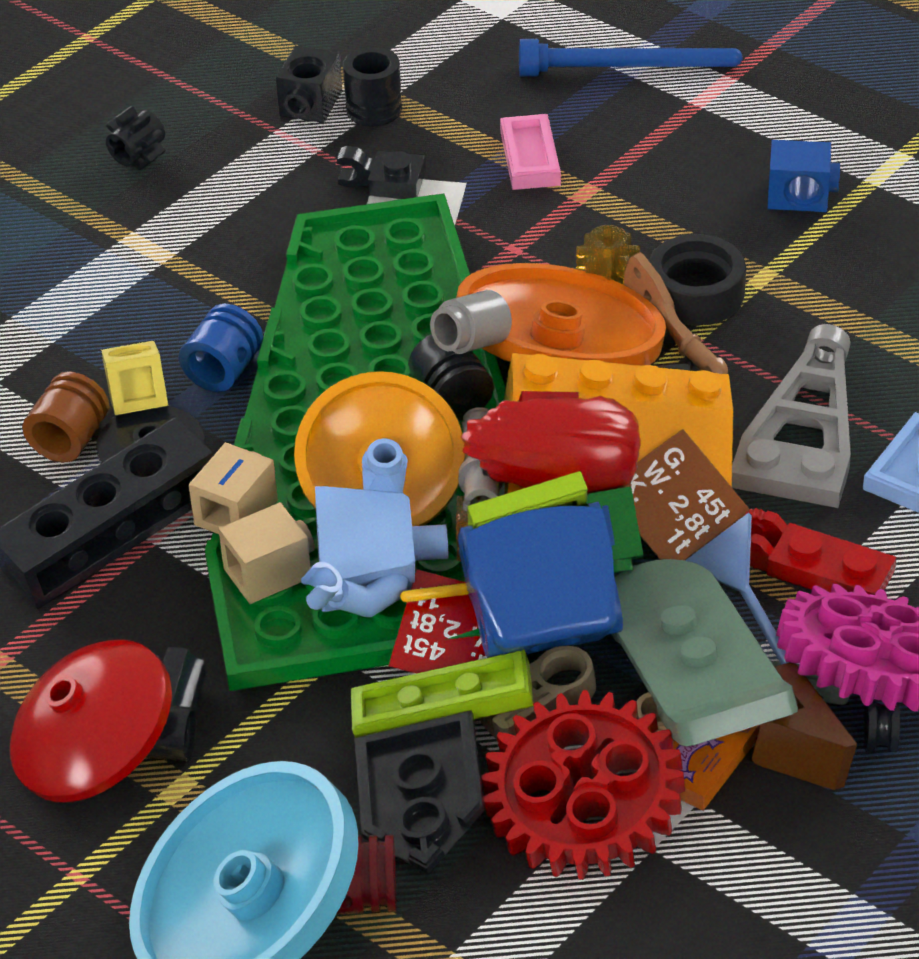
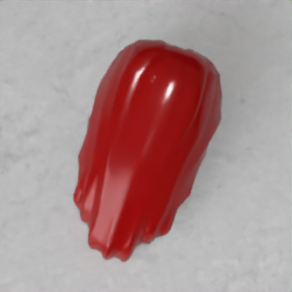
(555, 438)

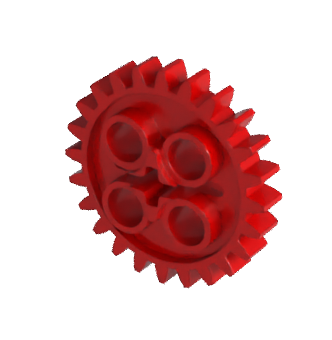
(629, 804)

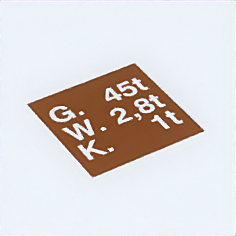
(682, 499)

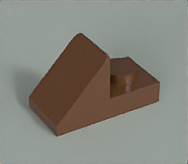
(809, 742)

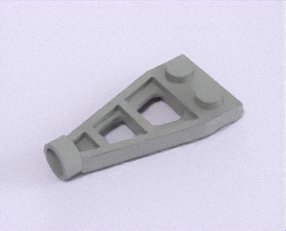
(795, 469)

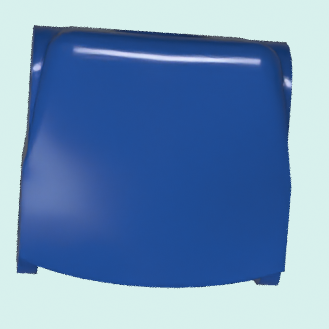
(541, 579)

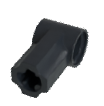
(187, 679)

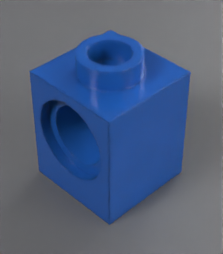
(801, 175)

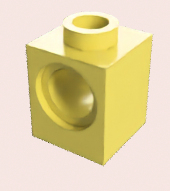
(134, 377)

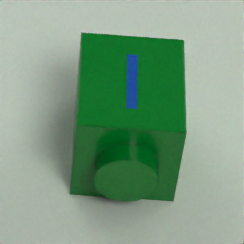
(621, 525)

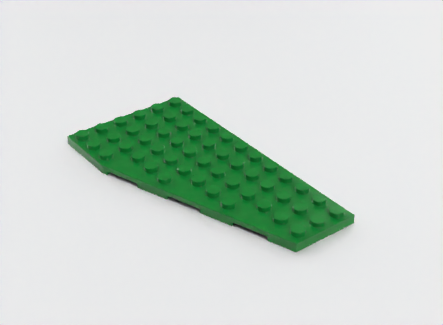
(347, 305)

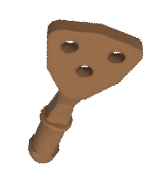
(647, 282)

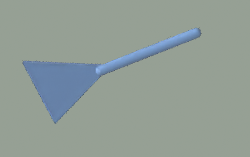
(729, 562)

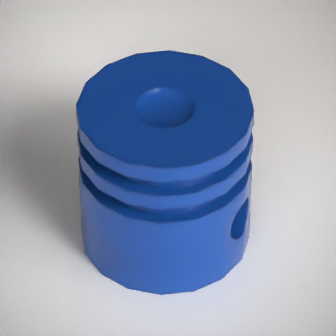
(220, 347)

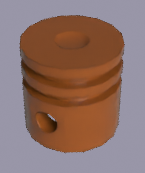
(65, 417)

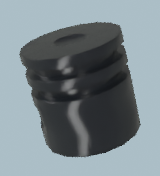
(372, 86)
(455, 377)

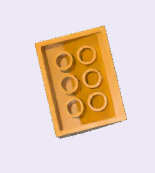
(658, 397)

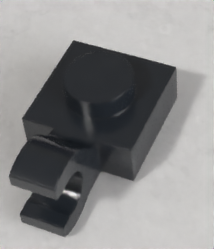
(388, 175)

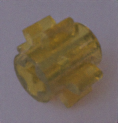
(606, 252)

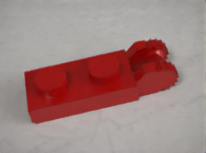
(814, 557)

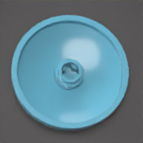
(247, 869)

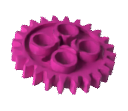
(854, 643)

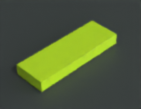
(482, 685)

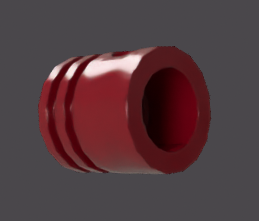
(373, 877)

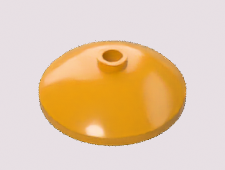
(377, 407)

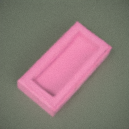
(530, 151)

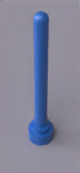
(538, 57)

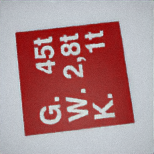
(428, 623)

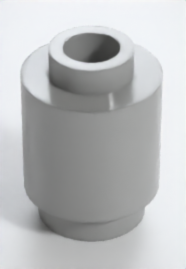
(471, 322)

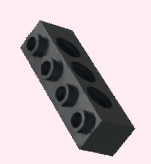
(102, 513)

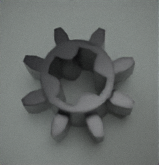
(135, 138)

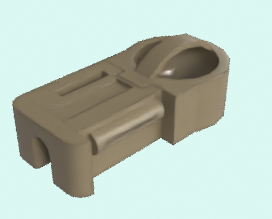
(549, 663)

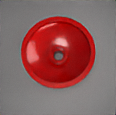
(90, 720)

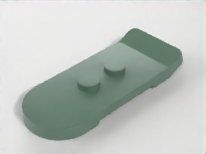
(696, 653)

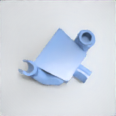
(369, 538)

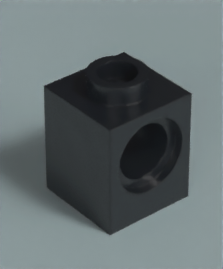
(309, 84)

